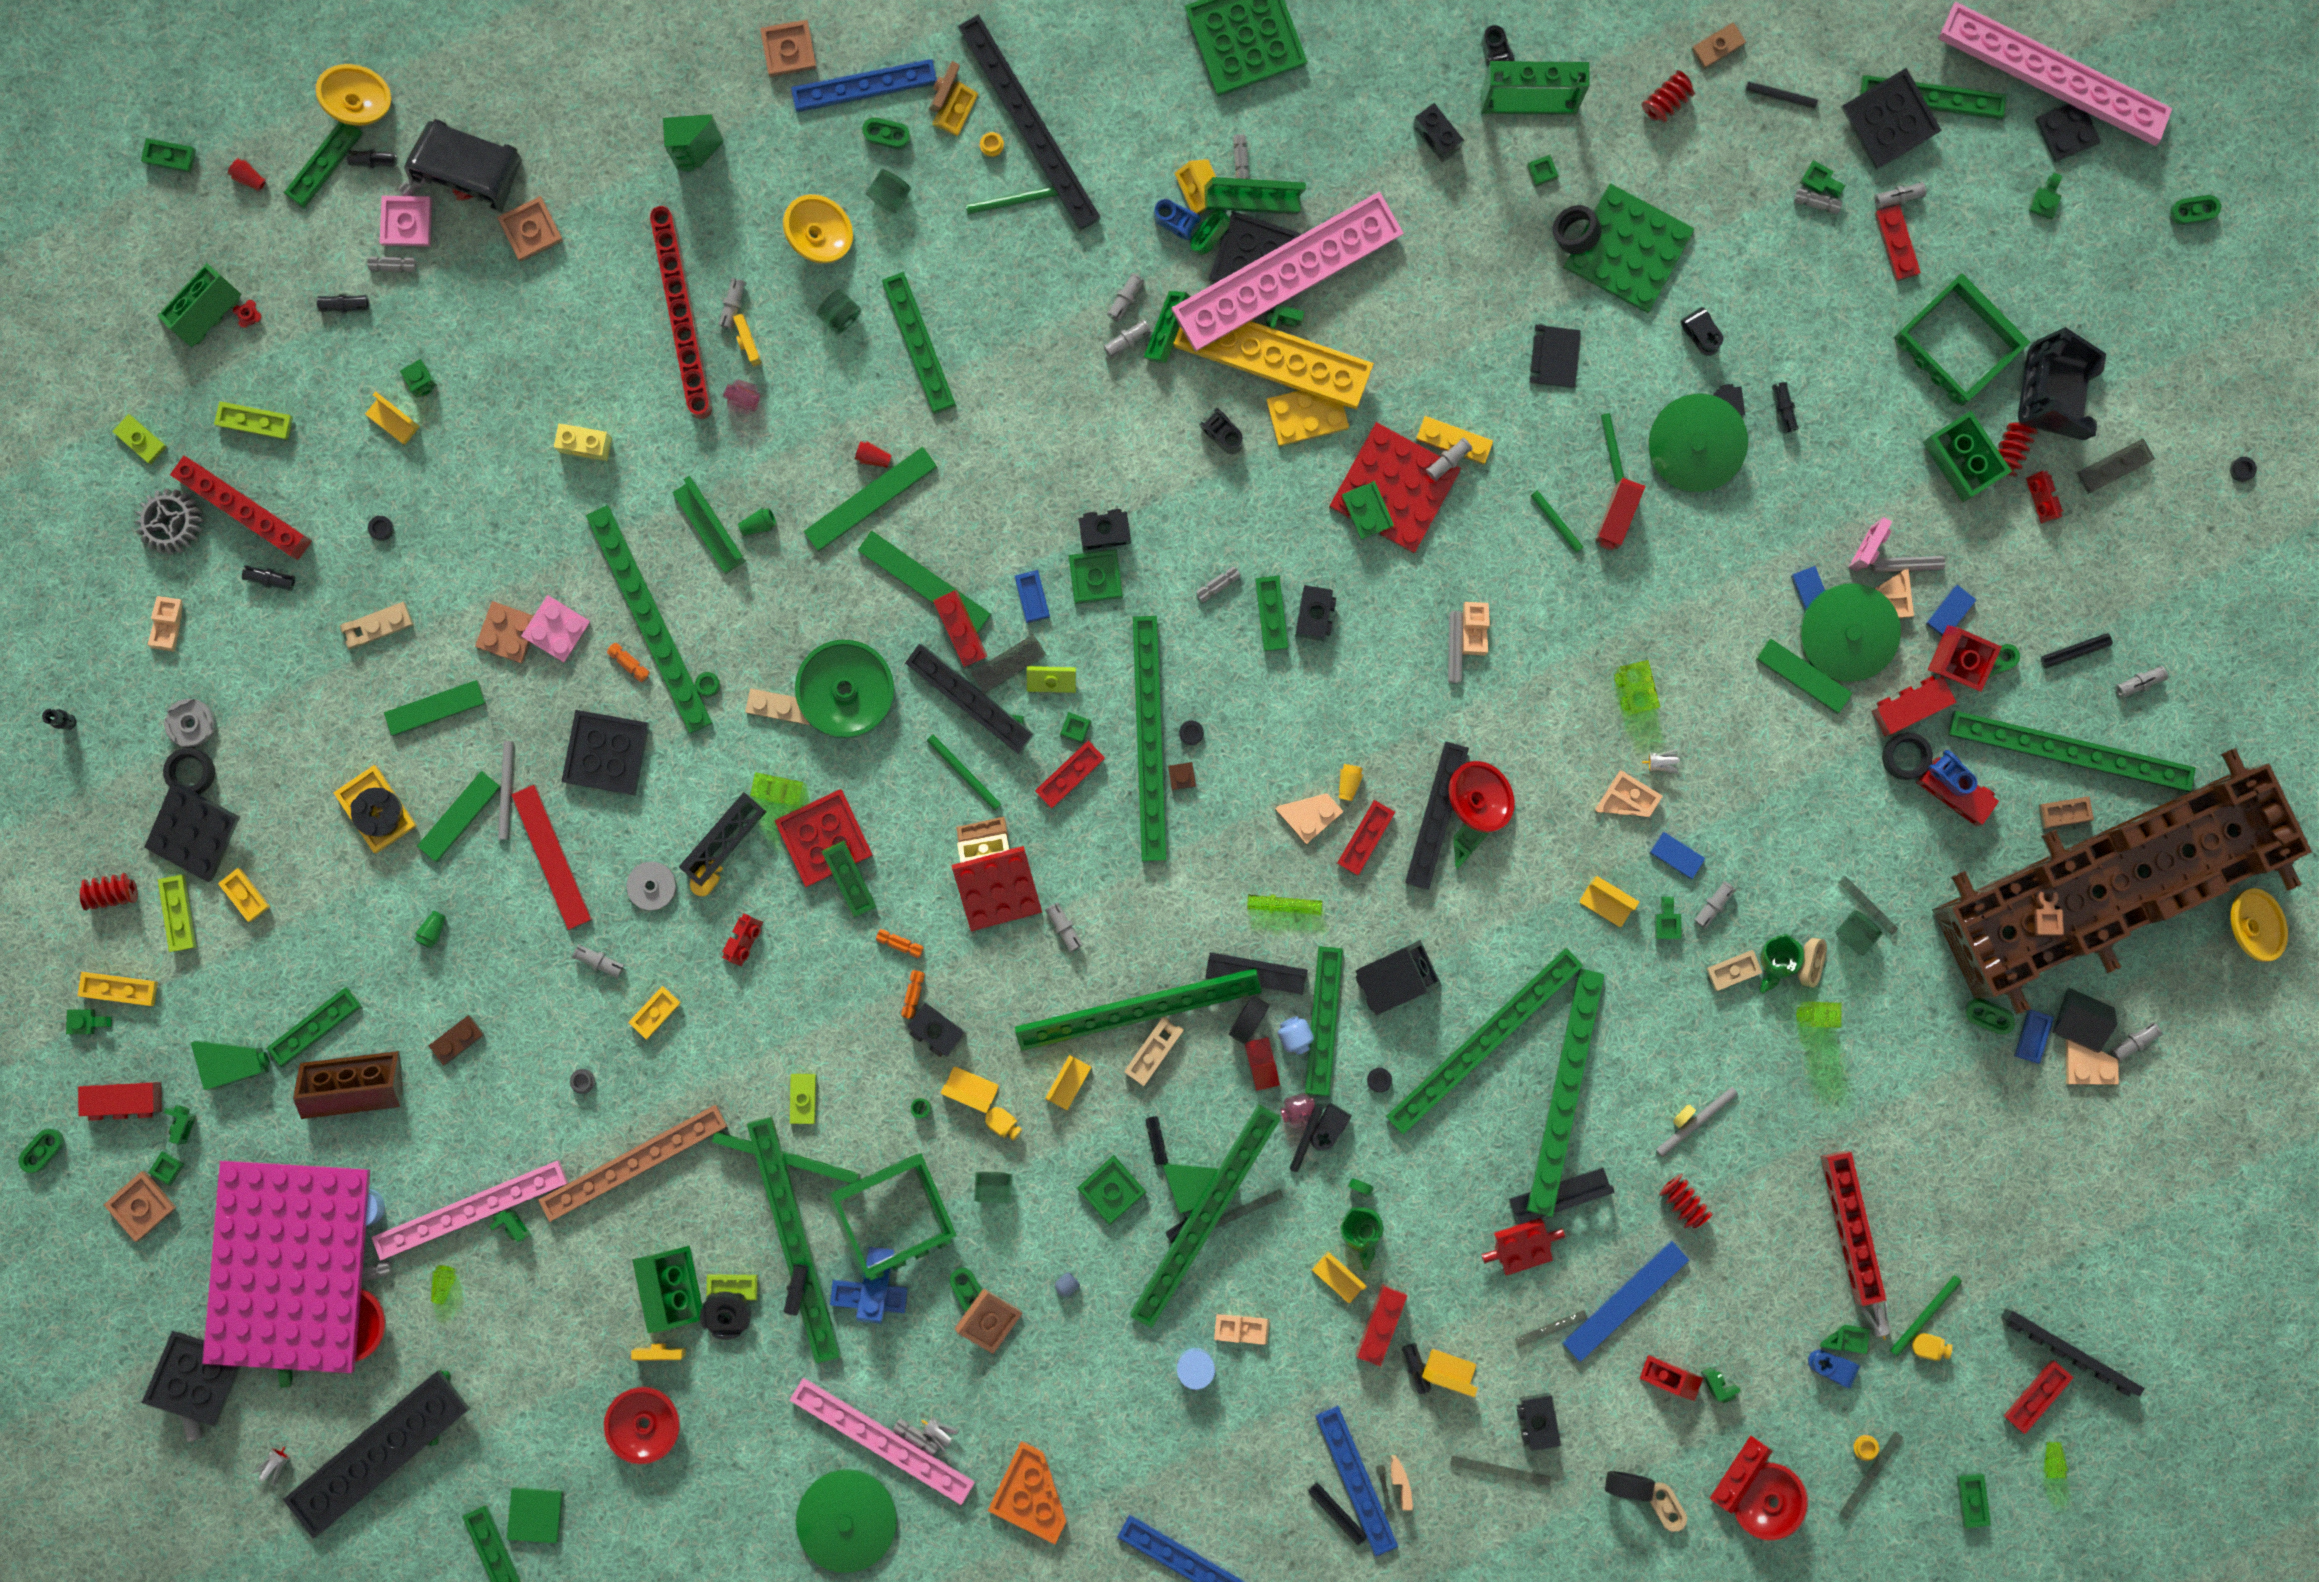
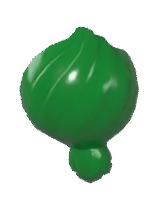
(1775, 967)
(1365, 1240)

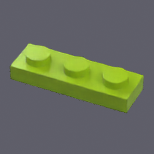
(253, 420)
(176, 913)

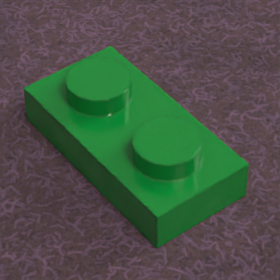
(168, 155)
(1973, 1500)

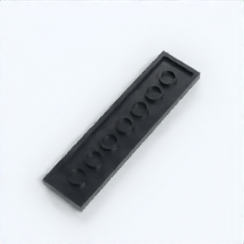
(376, 1454)

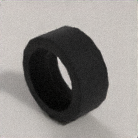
(1583, 243)
(1922, 744)
(207, 764)
(1249, 1019)
(1629, 1486)

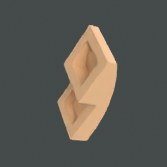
(166, 624)
(1475, 628)
(1241, 1329)
(1399, 1476)

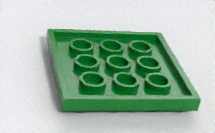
(1244, 41)
(1634, 248)

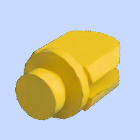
(708, 885)
(1002, 1123)
(1931, 1347)

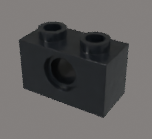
(1438, 132)
(1117, 536)
(1315, 598)
(924, 1020)
(1547, 1435)

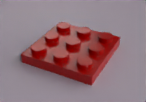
(818, 828)
(997, 888)

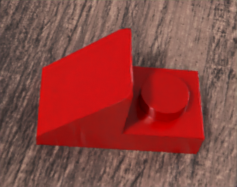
(1262, 1064)

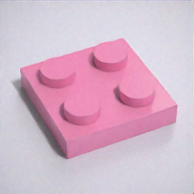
(406, 221)
(1868, 550)
(555, 628)

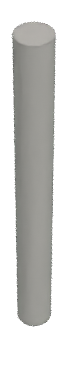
(505, 790)
(1696, 1121)

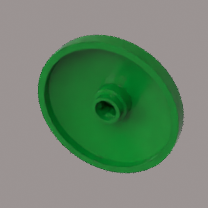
(1698, 442)
(1850, 632)
(844, 688)
(846, 1520)

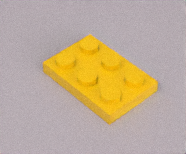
(1304, 416)
(368, 779)

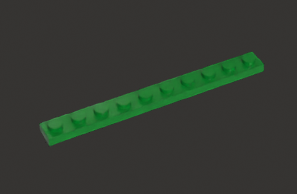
(649, 619)
(1149, 738)
(2071, 751)
(1138, 1009)
(1484, 1041)
(1565, 1093)
(1205, 1216)
(793, 1236)

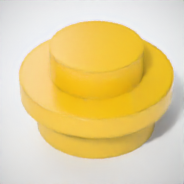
(991, 144)
(1866, 1447)

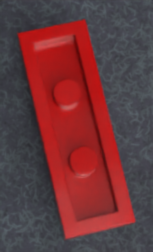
(1897, 243)
(960, 628)
(1070, 774)
(1365, 837)
(2038, 1396)
(1741, 1474)

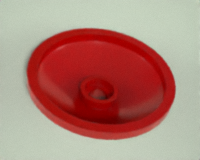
(1488, 790)
(370, 1325)
(627, 1435)
(1755, 1508)

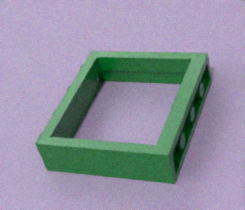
(1534, 100)
(1988, 313)
(919, 1250)

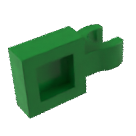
(1819, 178)
(2046, 200)
(1667, 924)
(84, 1021)

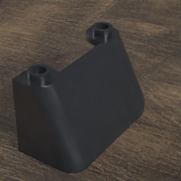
(464, 163)
(2058, 384)

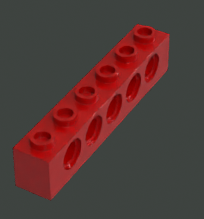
(241, 507)
(1853, 1228)

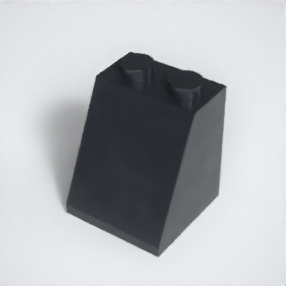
(1397, 978)

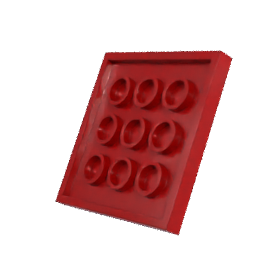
(1403, 482)

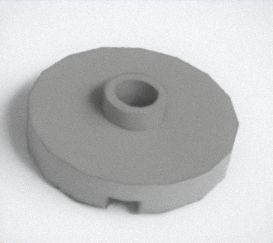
(177, 723)
(664, 886)

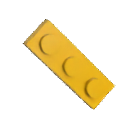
(1446, 436)
(117, 988)

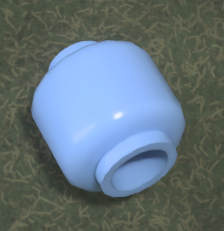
(1295, 1035)

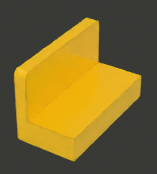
(1192, 180)
(392, 419)
(1608, 901)
(1068, 1082)
(970, 1089)
(1338, 1277)
(1450, 1372)

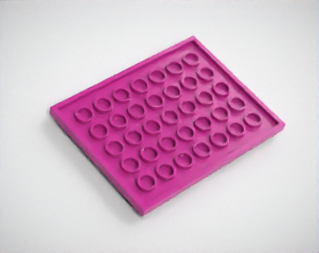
(286, 1266)

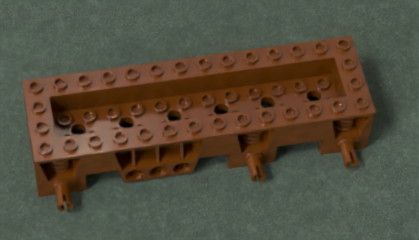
(2265, 842)

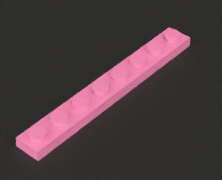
(469, 1210)
(882, 1441)

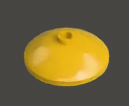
(353, 94)
(824, 221)
(2259, 925)

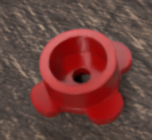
(253, 317)

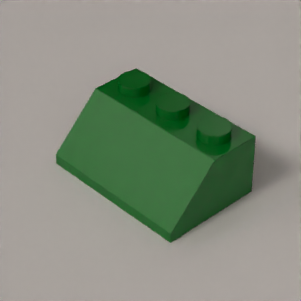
(691, 140)
(199, 305)
(1966, 456)
(668, 1289)

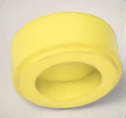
(1683, 1116)

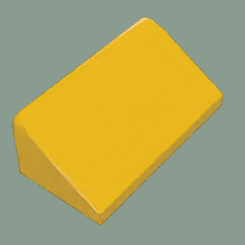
(955, 108)

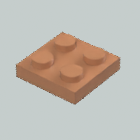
(788, 48)
(530, 228)
(503, 632)
(140, 1206)
(988, 1321)

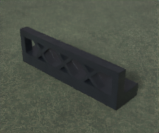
(719, 836)
(1269, 974)
(1570, 1194)

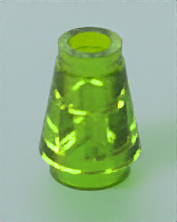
(442, 1283)
(2055, 1461)

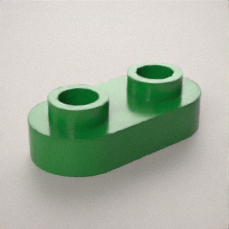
(887, 132)
(2194, 209)
(1210, 232)
(2001, 665)
(1988, 1016)
(41, 1149)
(967, 1291)

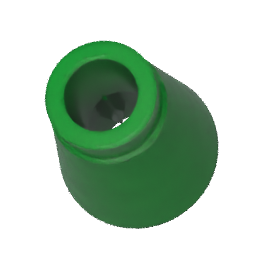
(758, 522)
(430, 930)

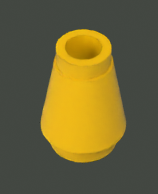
(1349, 781)

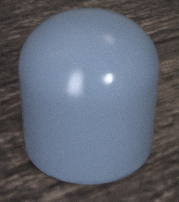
(1066, 1285)

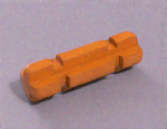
(628, 662)
(899, 943)
(912, 994)

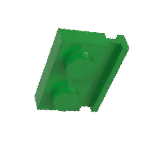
(1367, 510)

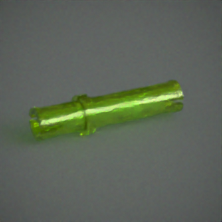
(1283, 904)

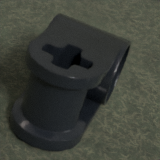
(1496, 51)
(1701, 328)
(1219, 428)
(1332, 1123)

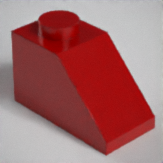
(1671, 1378)

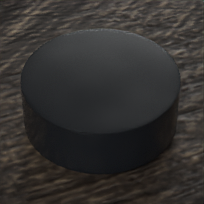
(2243, 469)
(380, 528)
(1191, 732)
(1379, 1080)

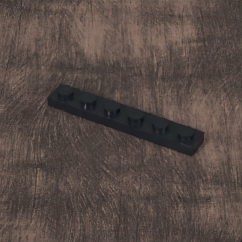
(969, 698)
(1435, 818)
(2080, 1359)

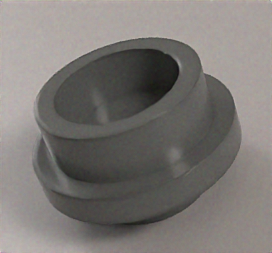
(582, 1081)

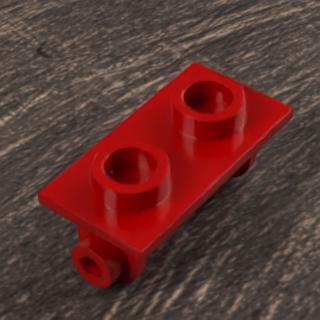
(2041, 487)
(738, 950)

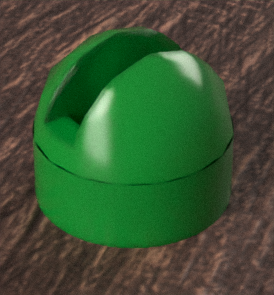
(917, 1106)

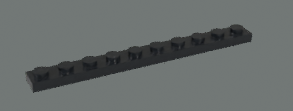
(1029, 122)

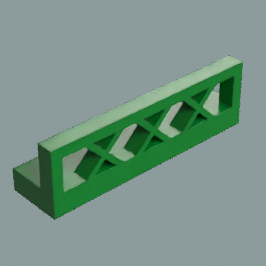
(1253, 195)
(708, 526)

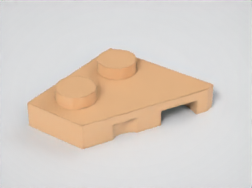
(1899, 593)
(1628, 797)
(1310, 815)
(2088, 1066)

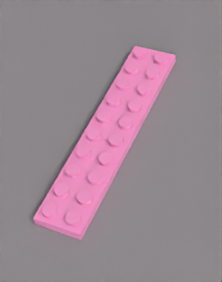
(2055, 73)
(1287, 271)

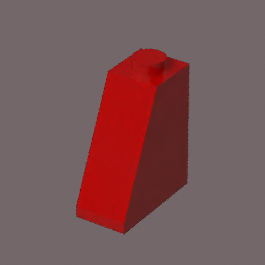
(1619, 513)

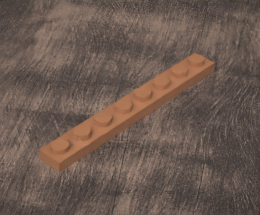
(633, 1163)

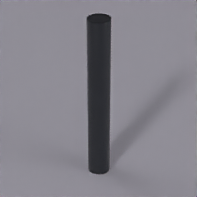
(1781, 94)
(1306, 1137)

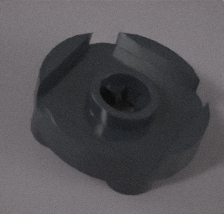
(389, 817)
(728, 1302)

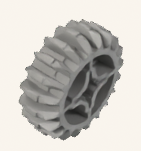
(177, 538)

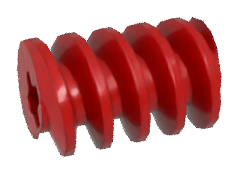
(1668, 97)
(2014, 444)
(107, 892)
(1685, 1202)

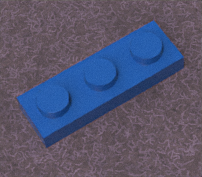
(874, 1292)
(848, 1295)

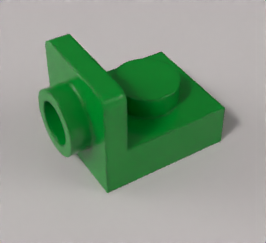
(1289, 317)
(418, 378)
(182, 1127)
(514, 1226)
(1715, 1384)

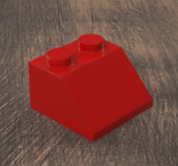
(1964, 658)

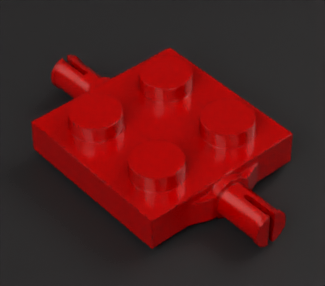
(1523, 1246)

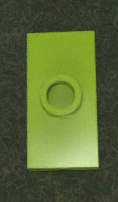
(139, 439)
(1051, 679)
(802, 1098)
(736, 1283)

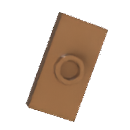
(1718, 45)
(943, 86)
(2066, 812)
(982, 829)

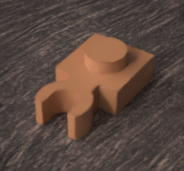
(2048, 919)

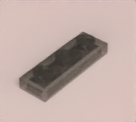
(2115, 466)
(1008, 664)

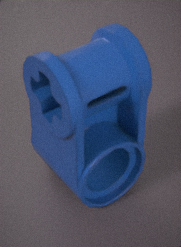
(1177, 219)
(1952, 773)
(1836, 1368)

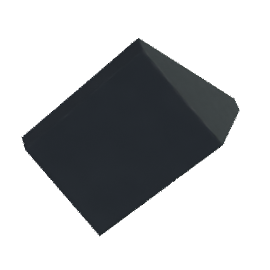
(2085, 1020)

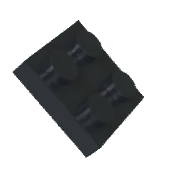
(2067, 131)

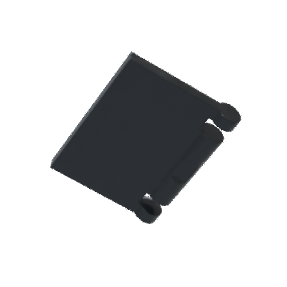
(1555, 356)

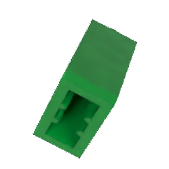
(227, 1063)
(1188, 1183)

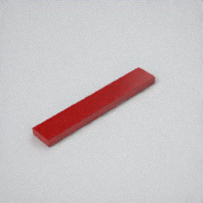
(551, 857)

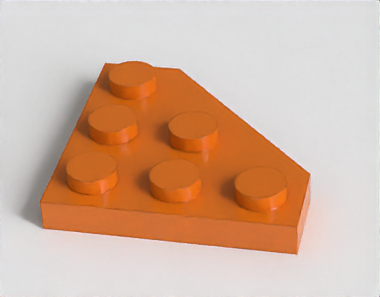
(1030, 1495)

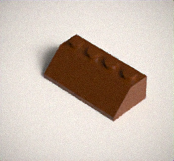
(348, 1085)

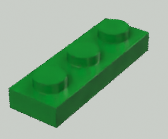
(1165, 329)
(1271, 613)
(849, 878)

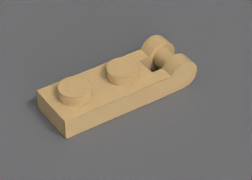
(377, 625)
(1153, 1051)

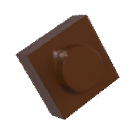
(1182, 776)

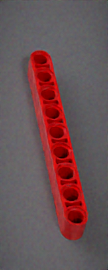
(674, 303)

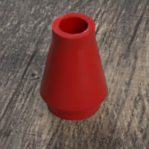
(245, 174)
(872, 455)

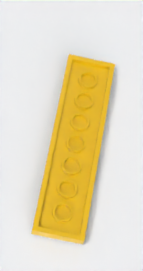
(1288, 362)

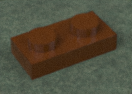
(456, 1040)

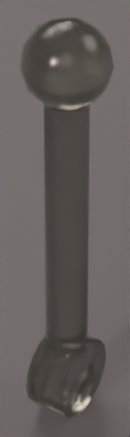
(1389, 1511)

